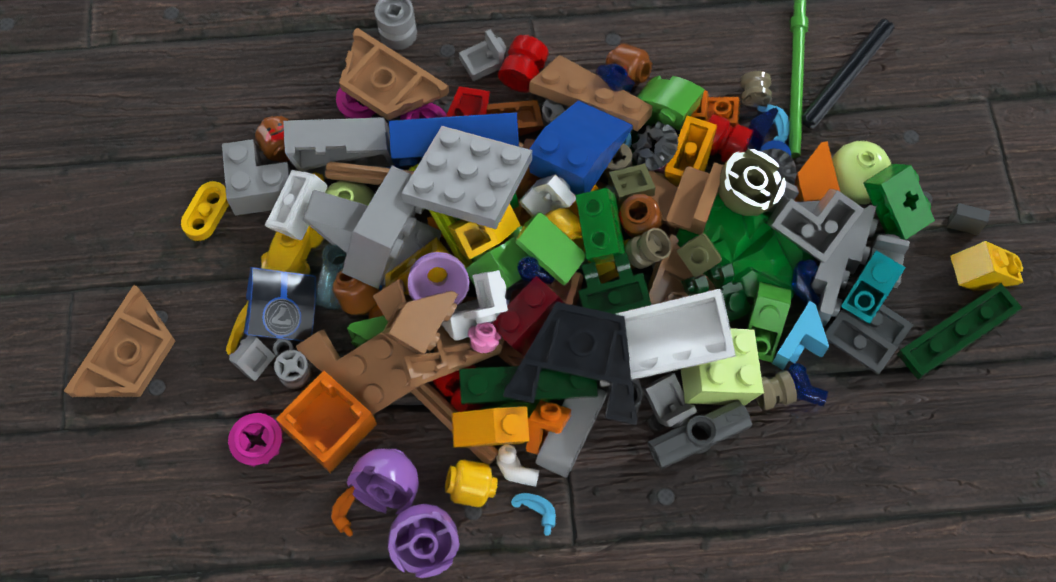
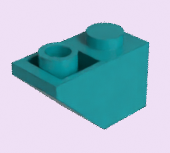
(872, 286)

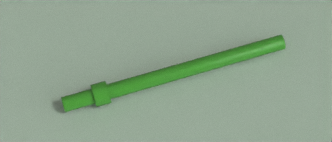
(798, 27)

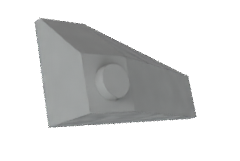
(337, 218)

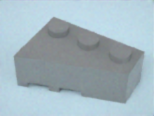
(349, 141)
(381, 231)

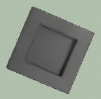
(968, 219)

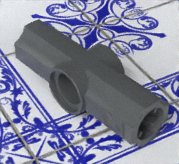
(681, 443)

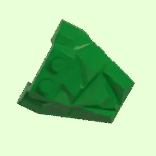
(751, 247)

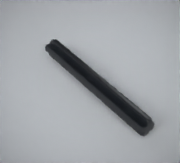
(847, 73)

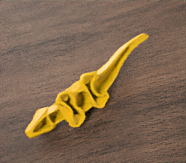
(283, 255)

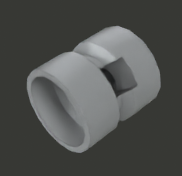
(396, 23)

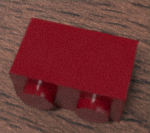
(526, 315)

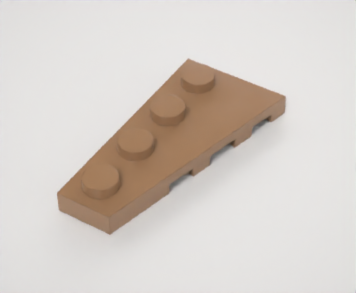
(569, 82)

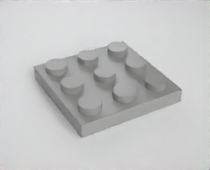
(467, 177)

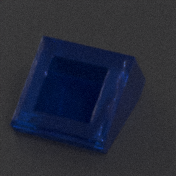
(762, 127)

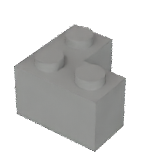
(247, 182)
(816, 231)

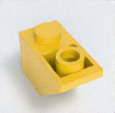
(475, 238)
(986, 267)

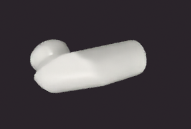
(512, 468)

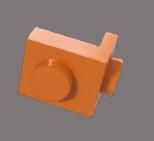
(545, 418)

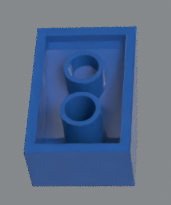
(578, 146)

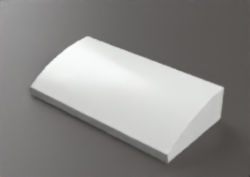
(677, 334)

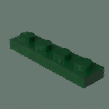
(959, 331)
(489, 384)

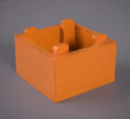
(326, 421)

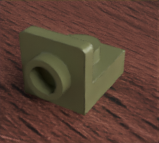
(630, 181)
(699, 255)

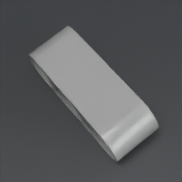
(562, 449)

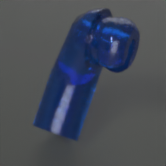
(804, 389)

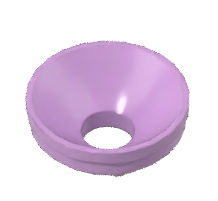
(456, 279)

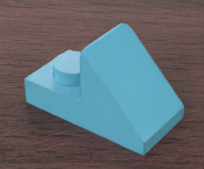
(807, 334)

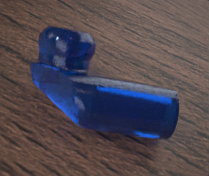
(529, 268)
(801, 281)

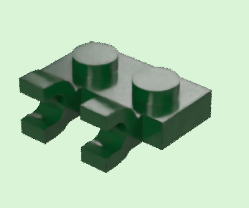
(722, 278)
(615, 296)

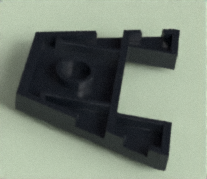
(581, 345)

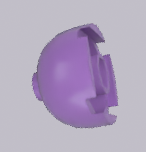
(384, 480)
(423, 540)

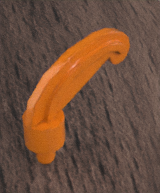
(340, 510)

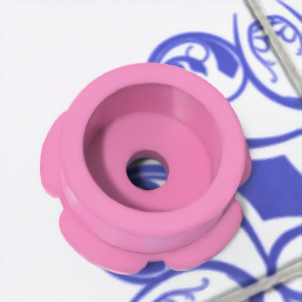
(484, 337)

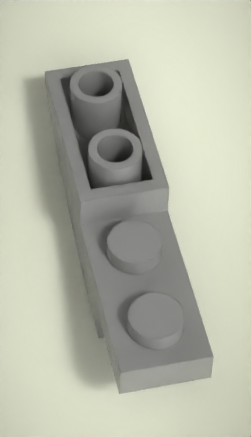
(843, 262)

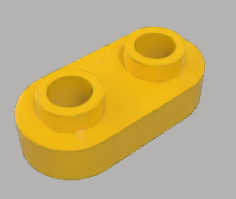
(203, 212)

